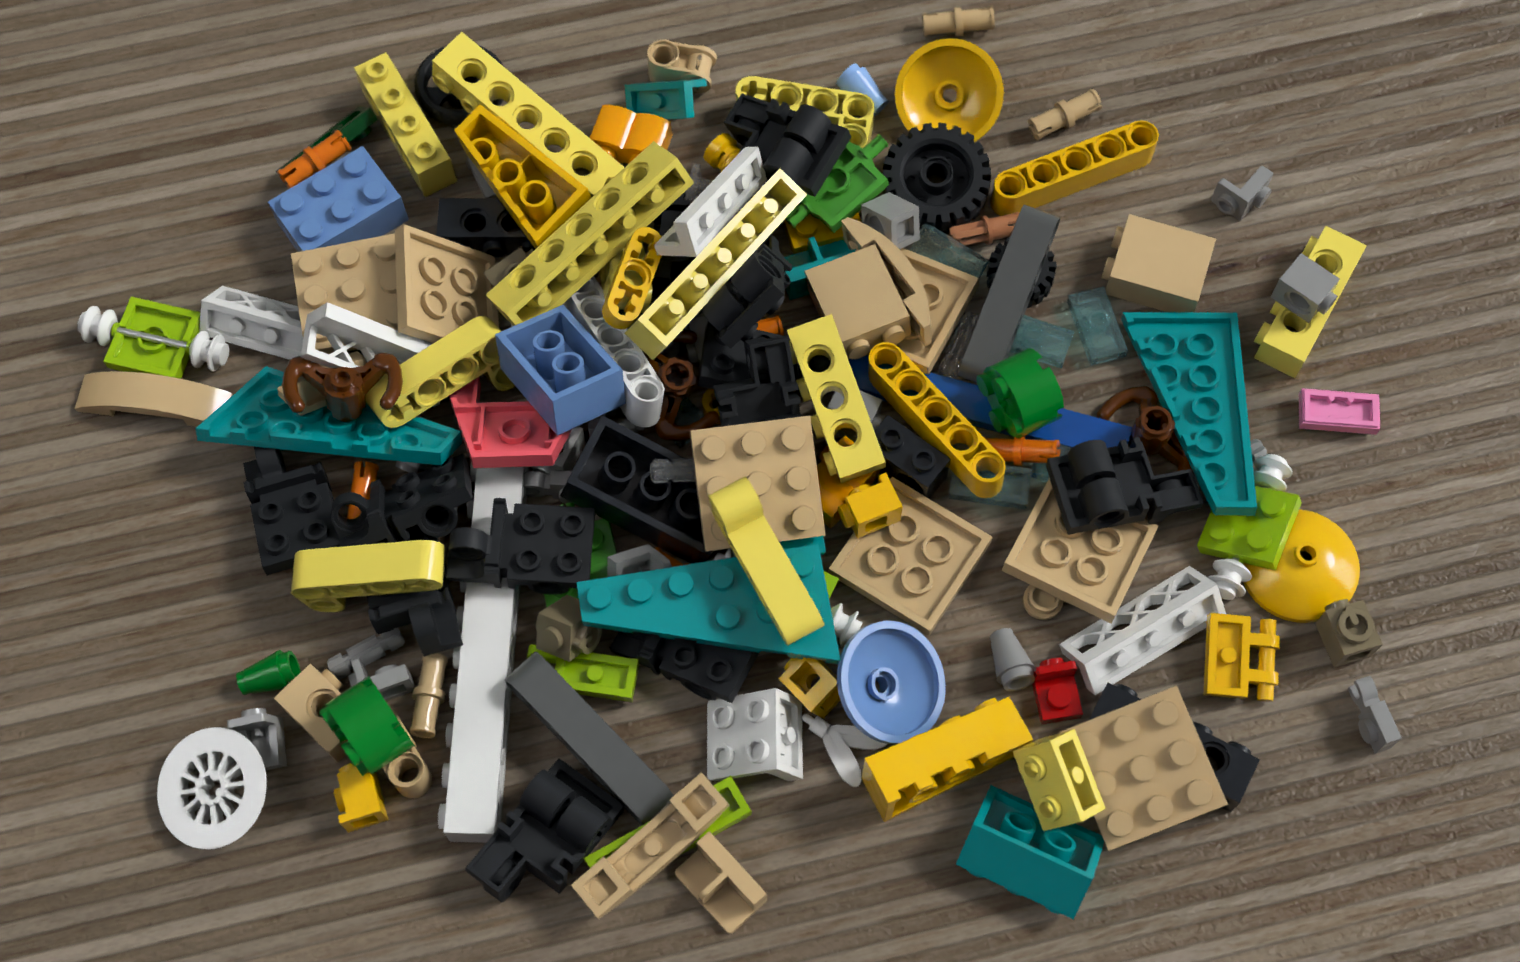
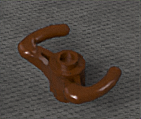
(678, 384)
(344, 386)
(1152, 426)

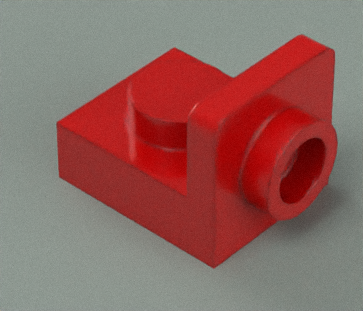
(1056, 691)

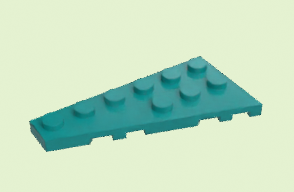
(1200, 381)
(263, 419)
(709, 605)

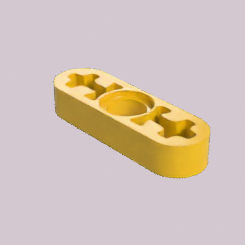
(620, 286)

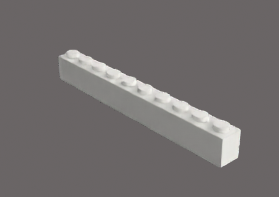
(481, 695)

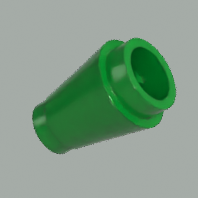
(269, 673)

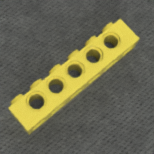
(466, 59)
(591, 236)
(715, 264)

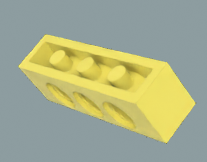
(405, 124)
(822, 338)
(1289, 349)

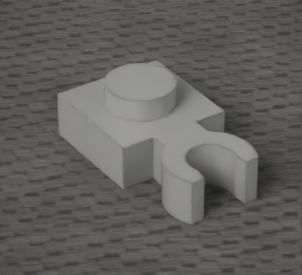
(541, 484)
(1375, 718)

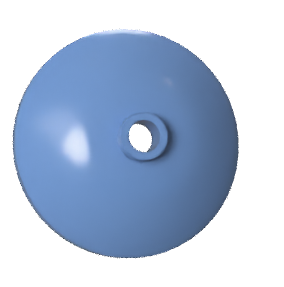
(908, 680)

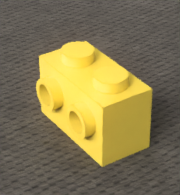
(1059, 780)

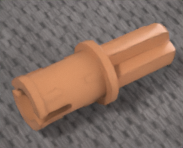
(984, 230)

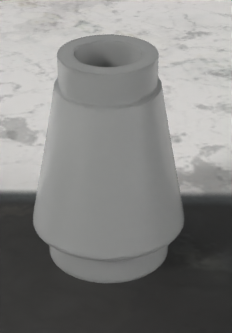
(1011, 662)

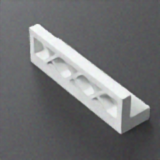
(714, 206)
(253, 322)
(356, 332)
(1149, 632)

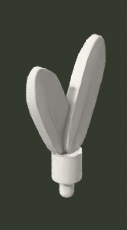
(838, 741)

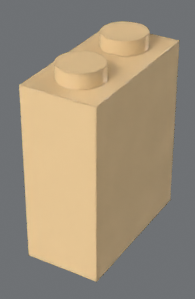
(1158, 265)
(860, 300)

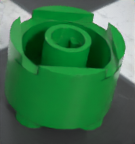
(1021, 394)
(368, 725)

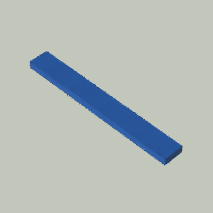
(975, 407)

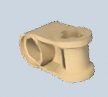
(681, 62)
(408, 760)

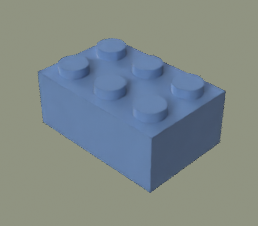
(339, 204)
(560, 369)

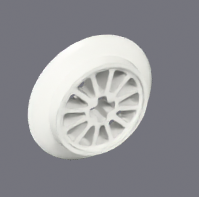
(174, 792)

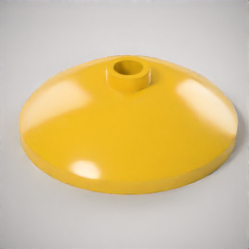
(953, 66)
(1303, 587)

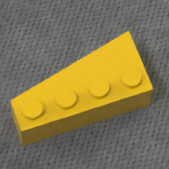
(522, 177)
(943, 757)

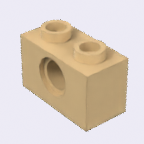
(303, 701)

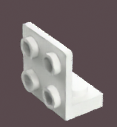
(755, 736)

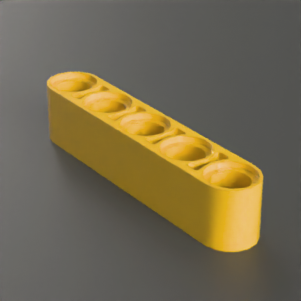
(1086, 157)
(941, 435)

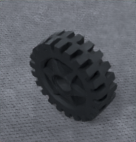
(942, 154)

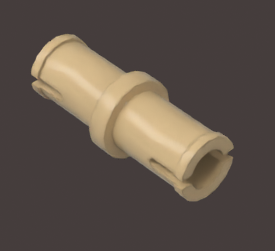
(958, 21)
(1064, 114)
(428, 695)

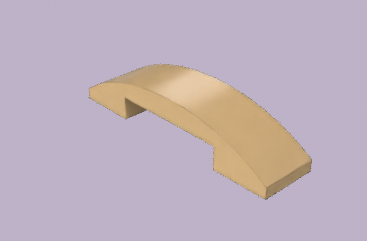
(859, 236)
(149, 395)
(652, 847)

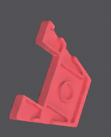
(504, 431)

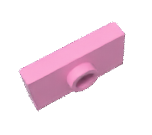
(1339, 411)

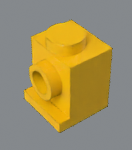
(871, 507)
(798, 679)
(360, 799)

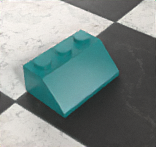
(1029, 862)

